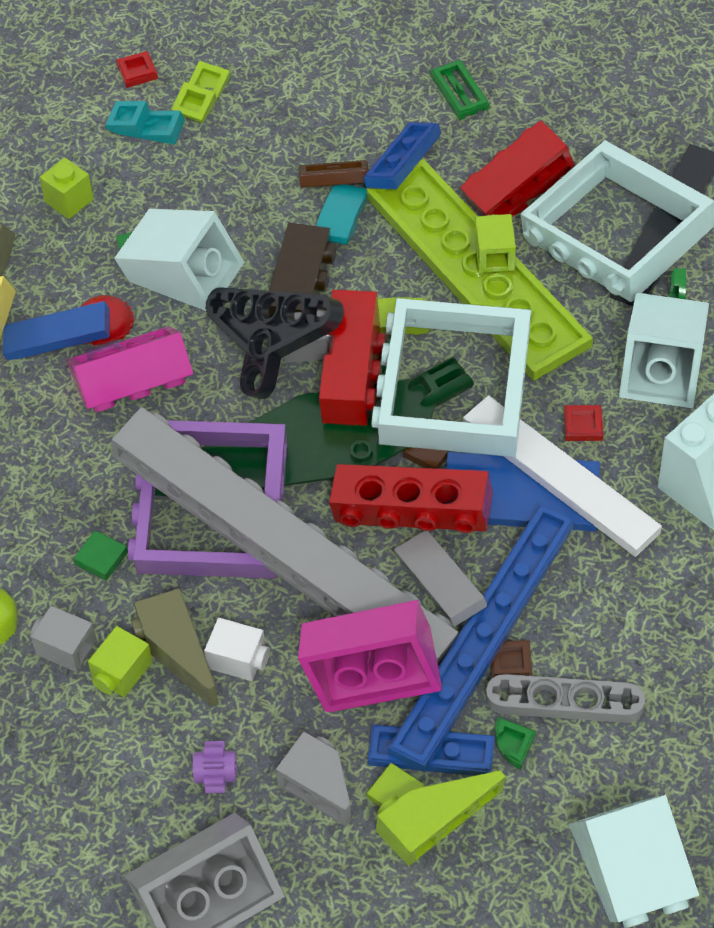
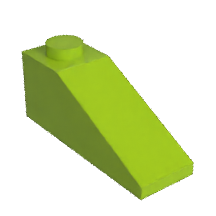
(432, 812)

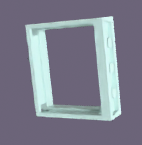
(643, 180)
(442, 433)

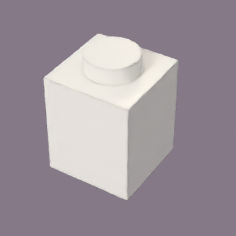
(236, 649)

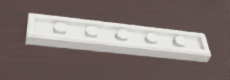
(573, 483)

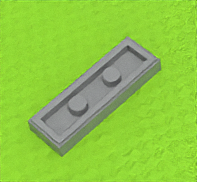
(440, 578)

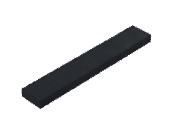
(695, 171)

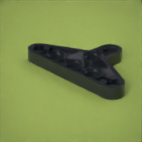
(282, 329)

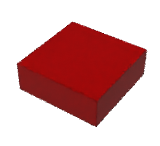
(137, 69)
(583, 423)

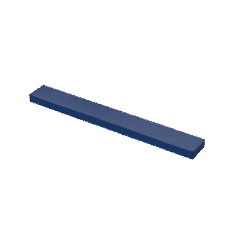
(481, 638)

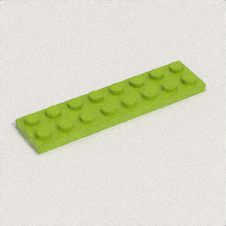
(443, 235)

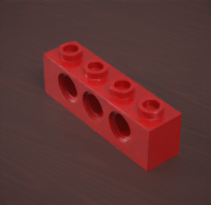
(428, 488)

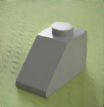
(316, 776)

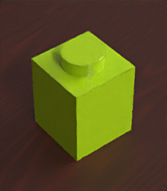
(66, 188)
(495, 243)
(119, 662)

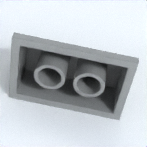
(207, 879)

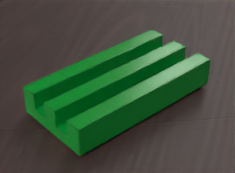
(468, 108)

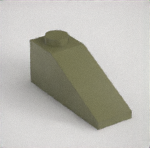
(173, 641)

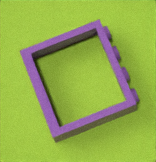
(210, 563)

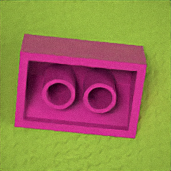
(141, 365)
(370, 656)

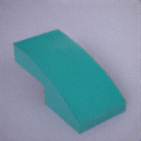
(137, 121)
(342, 211)

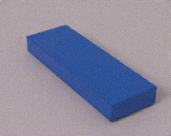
(402, 155)
(56, 331)
(457, 755)

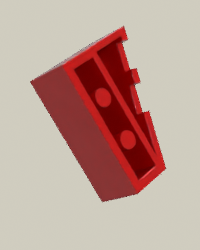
(519, 173)
(352, 361)

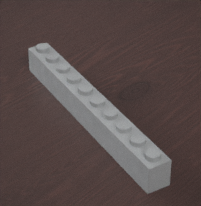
(259, 524)

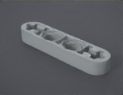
(565, 692)

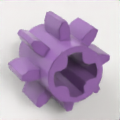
(214, 766)

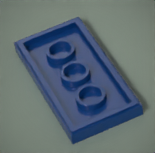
(515, 492)

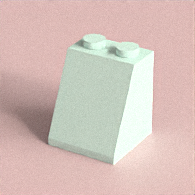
(180, 255)
(664, 350)
(689, 463)
(636, 860)

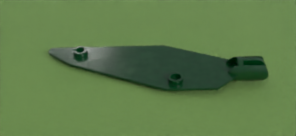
(318, 447)

